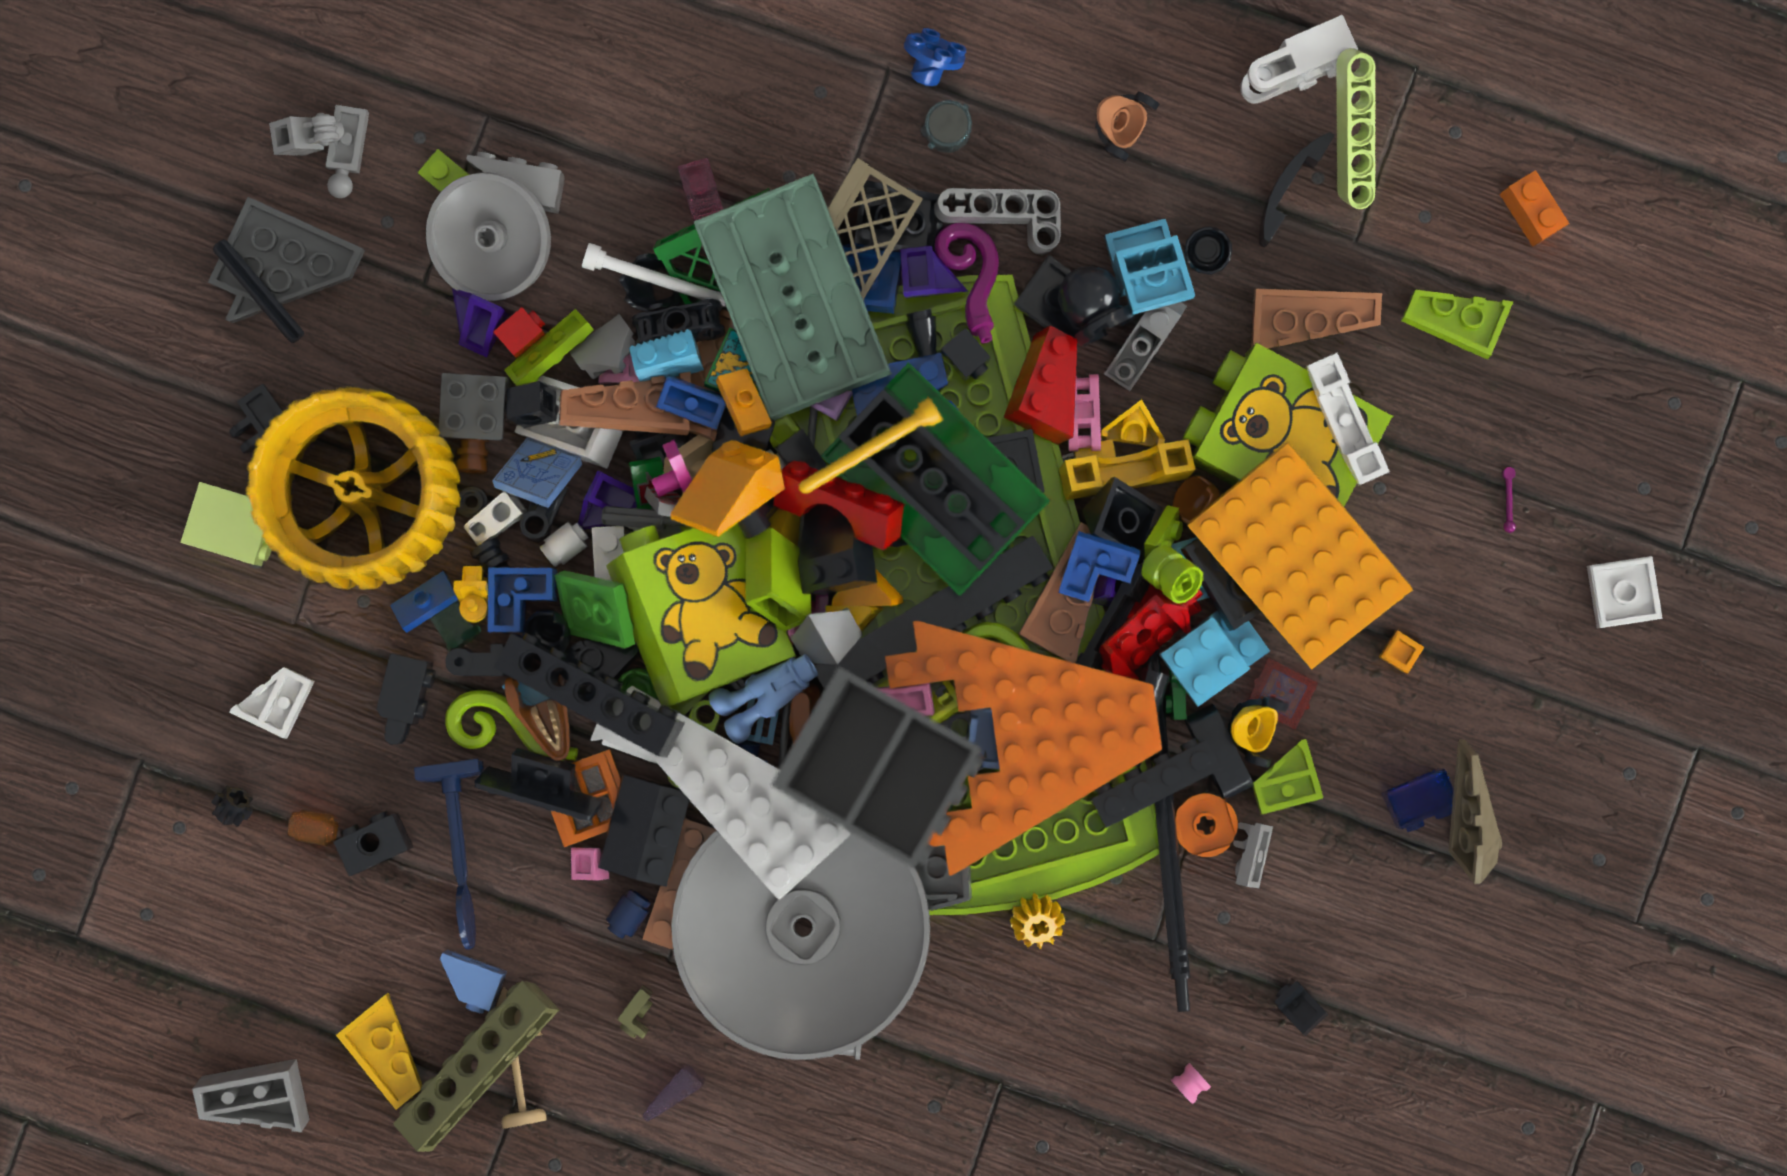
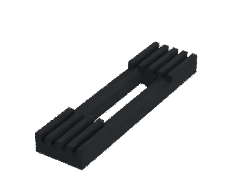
(1114, 618)

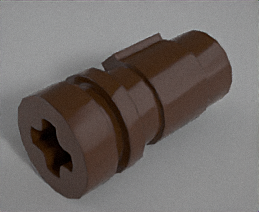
(472, 456)

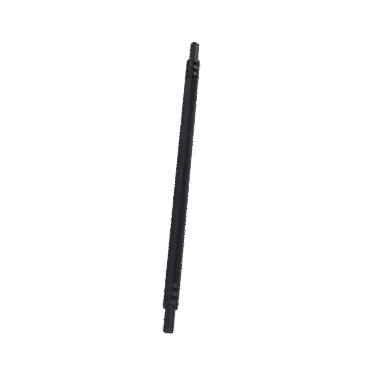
(1171, 871)

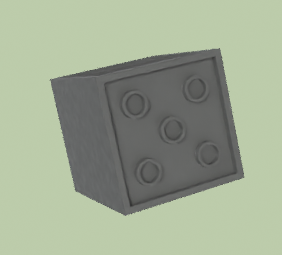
(878, 768)

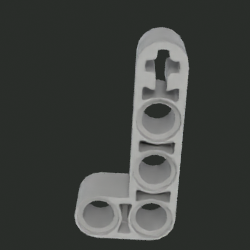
(999, 214)

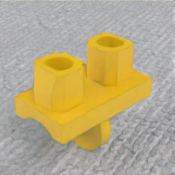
(472, 594)

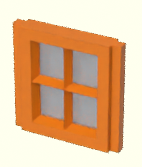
(599, 778)

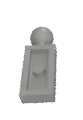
(346, 153)

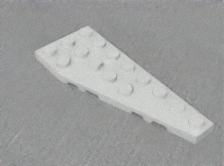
(734, 793)

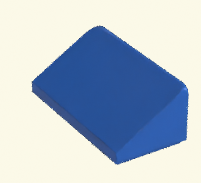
(691, 402)

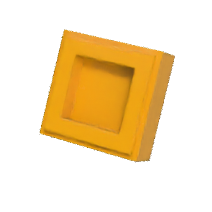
(1401, 652)

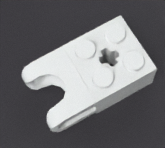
(1298, 61)

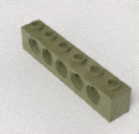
(414, 1117)

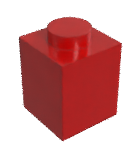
(520, 331)

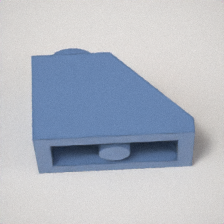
(473, 980)

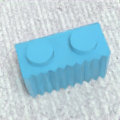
(666, 356)

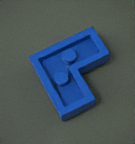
(1094, 557)

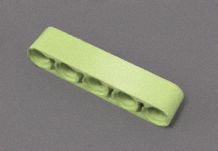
(1347, 116)

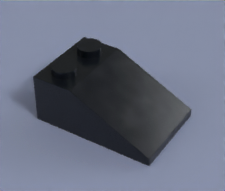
(919, 232)
(831, 555)

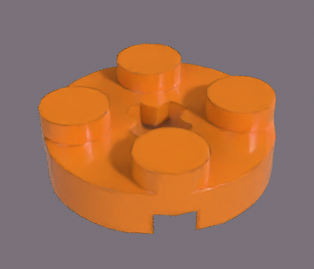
(1221, 833)

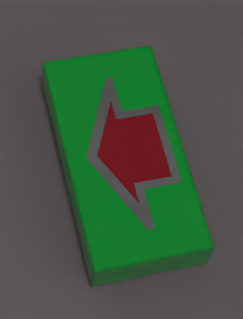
(641, 475)

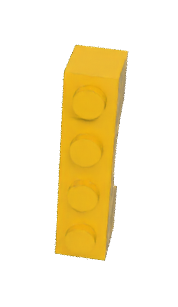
(1150, 467)

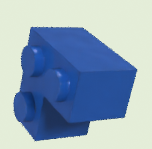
(509, 592)

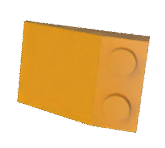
(729, 488)

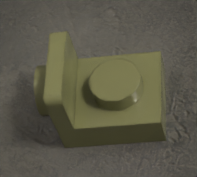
(637, 1006)

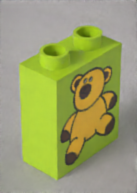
(1261, 410)
(693, 611)

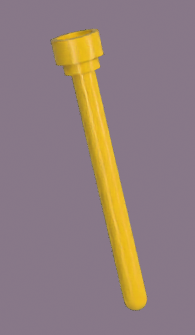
(924, 415)

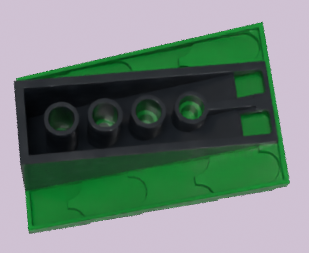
(957, 493)

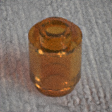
(312, 827)

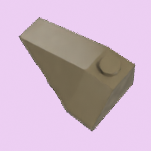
(1473, 828)

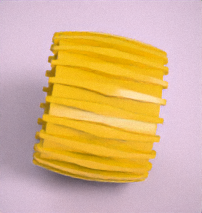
(278, 462)

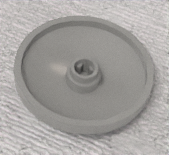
(488, 236)

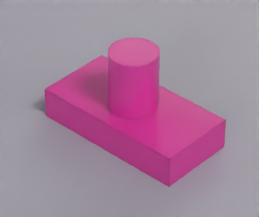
(674, 479)

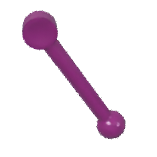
(1508, 474)

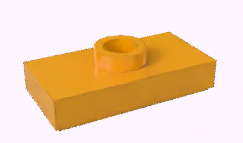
(743, 402)

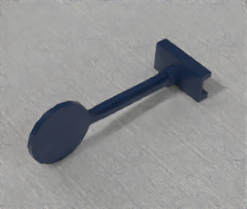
(450, 777)

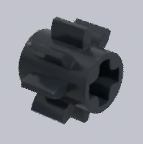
(232, 806)

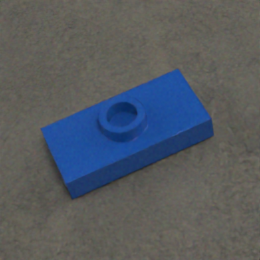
(424, 602)

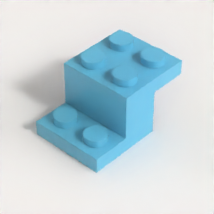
(1149, 266)
(1213, 656)

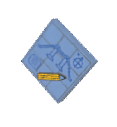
(537, 472)

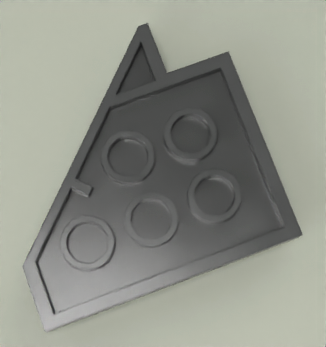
(285, 255)

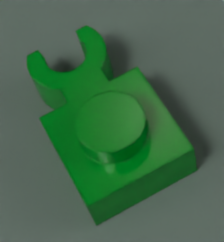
(1176, 699)

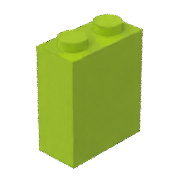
(775, 580)

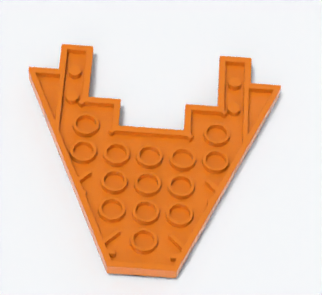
(1054, 727)

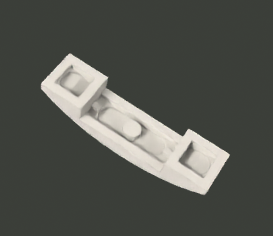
(1345, 419)

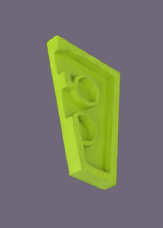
(1464, 322)

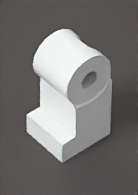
(495, 518)

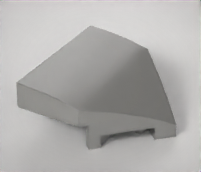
(604, 348)

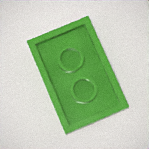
(595, 608)

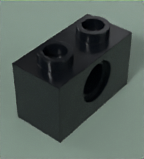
(392, 842)

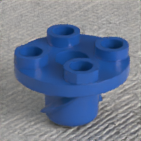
(933, 56)

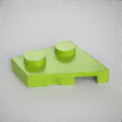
(1288, 782)

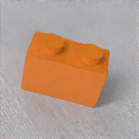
(1534, 208)

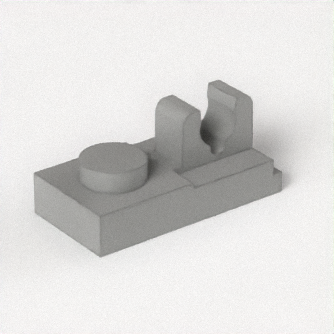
(1251, 865)

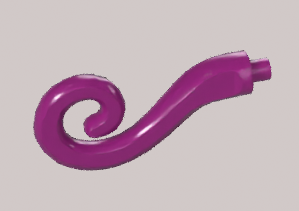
(976, 309)

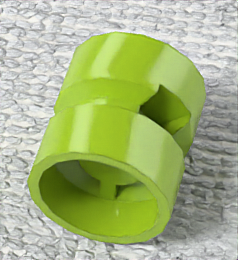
(1172, 574)

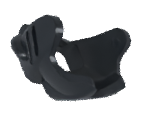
(641, 293)

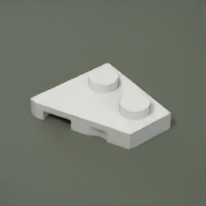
(276, 702)

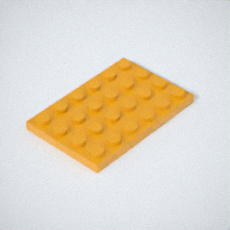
(1299, 555)

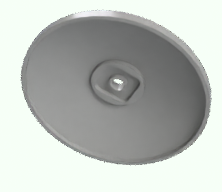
(792, 990)

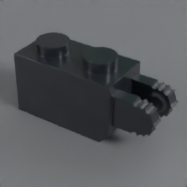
(404, 695)

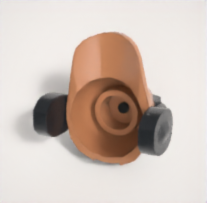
(1122, 121)

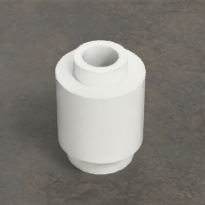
(564, 544)

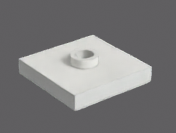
(1624, 592)

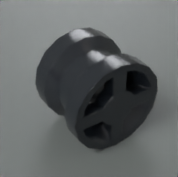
(490, 555)

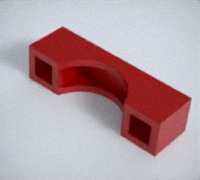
(872, 515)

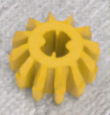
(1037, 920)

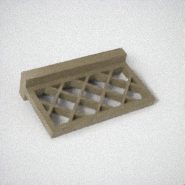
(845, 200)

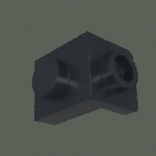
(1299, 1007)

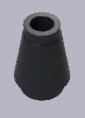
(922, 330)

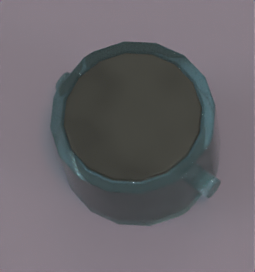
(948, 126)

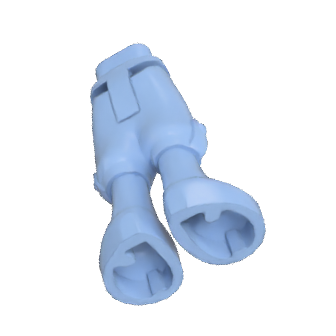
(772, 688)

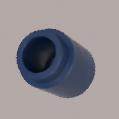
(628, 914)

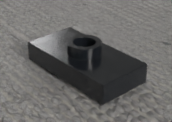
(800, 448)

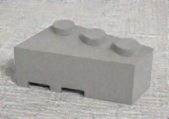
(254, 1095)

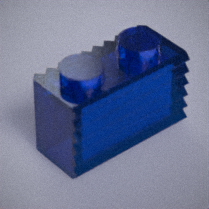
(1420, 799)

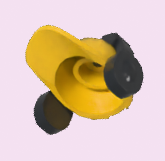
(1254, 727)

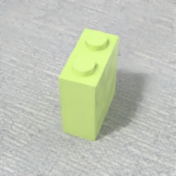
(224, 525)

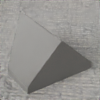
(827, 636)

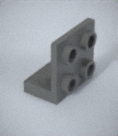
(472, 406)

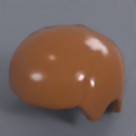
(1194, 496)

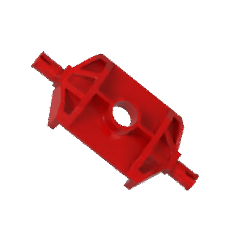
(1159, 622)

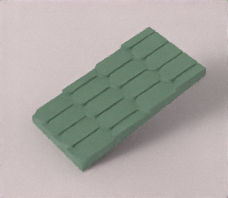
(792, 297)

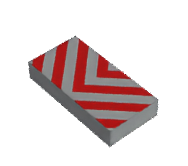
(664, 504)

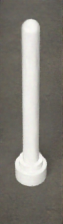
(597, 259)

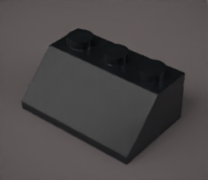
(644, 830)

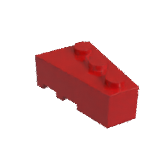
(1046, 387)

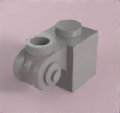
(304, 134)

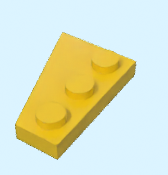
(382, 1051)

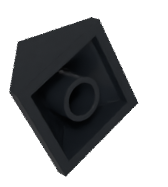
(1122, 515)

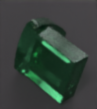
(453, 628)

